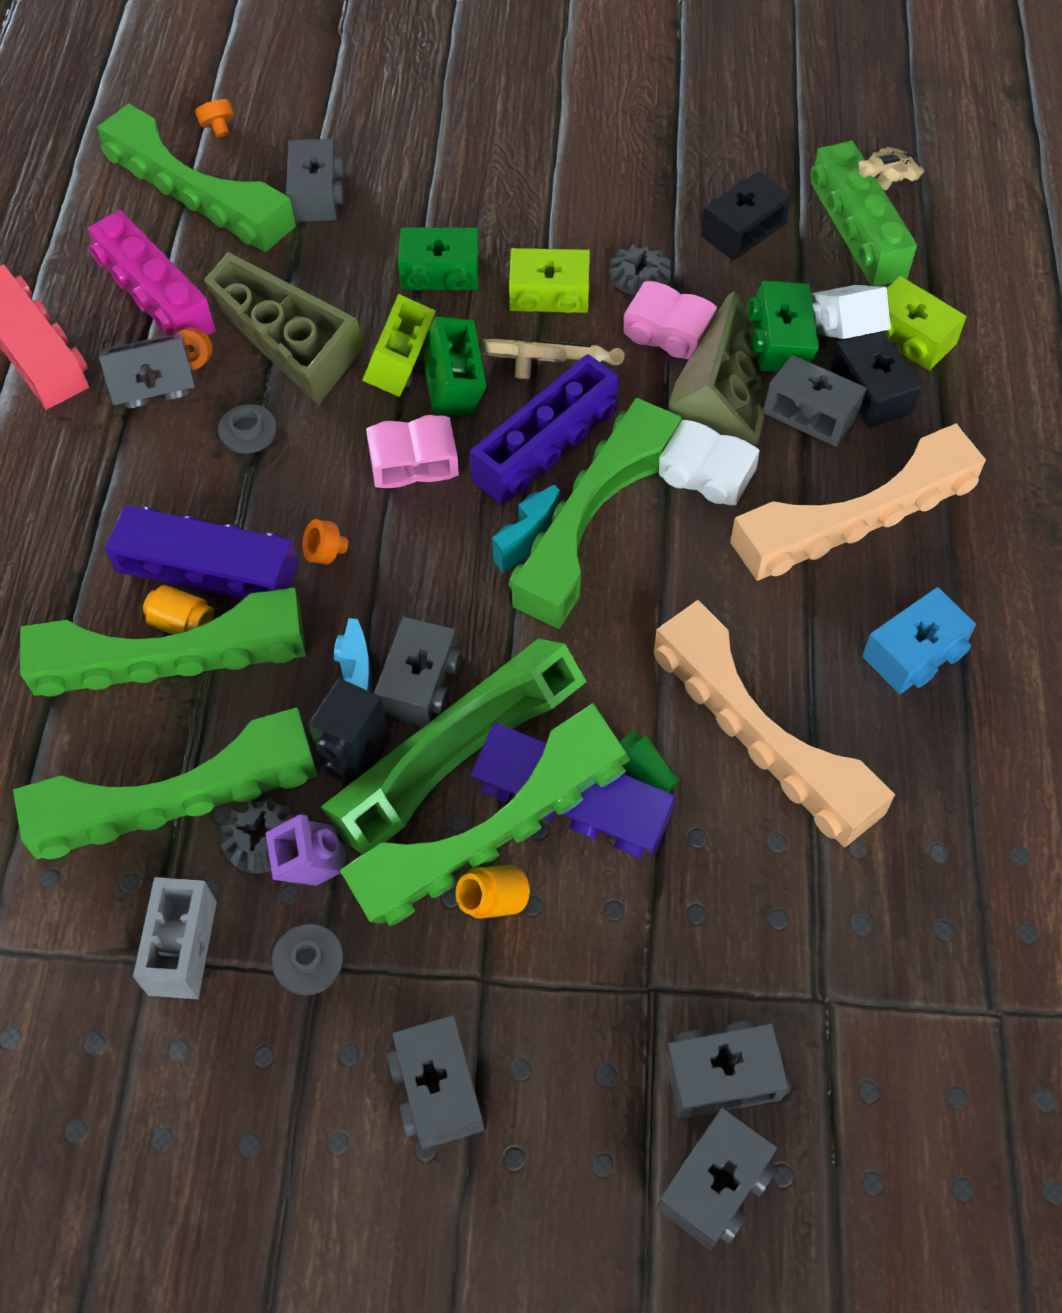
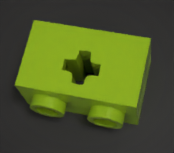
(549, 280)
(921, 323)
(399, 345)

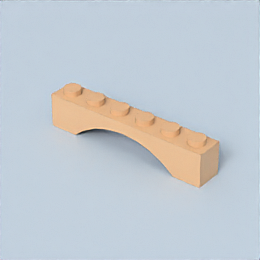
(786, 534)
(833, 788)

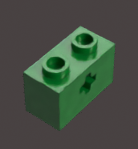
(439, 258)
(782, 324)
(453, 366)

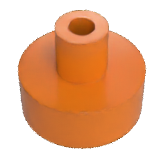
(215, 115)
(198, 346)
(323, 542)

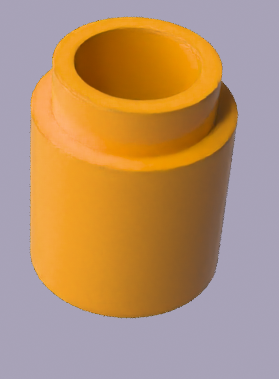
(175, 610)
(493, 891)

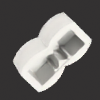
(708, 462)

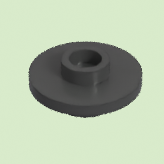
(247, 429)
(307, 959)

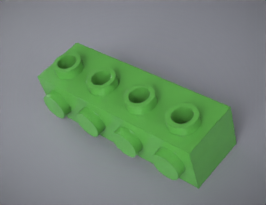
(863, 214)

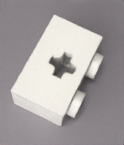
(851, 311)

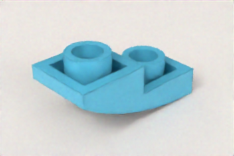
(353, 656)

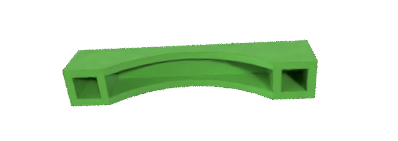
(247, 209)
(552, 576)
(69, 658)
(391, 790)
(72, 814)
(398, 875)

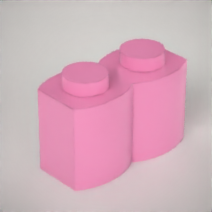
(668, 319)
(412, 451)

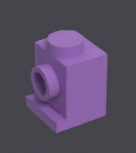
(318, 850)

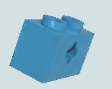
(919, 641)

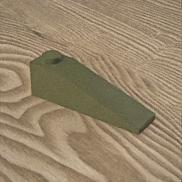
(721, 377)

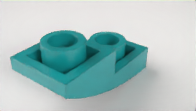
(515, 540)

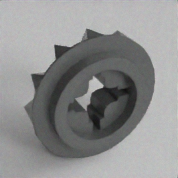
(623, 267)
(239, 845)

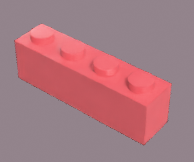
(36, 346)

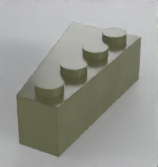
(289, 326)

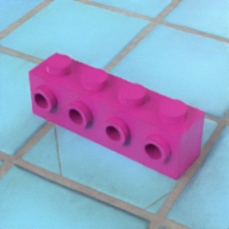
(148, 275)

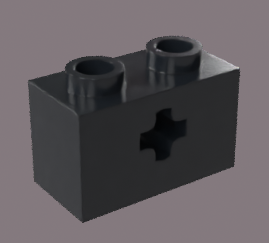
(745, 215)
(878, 366)
(349, 731)

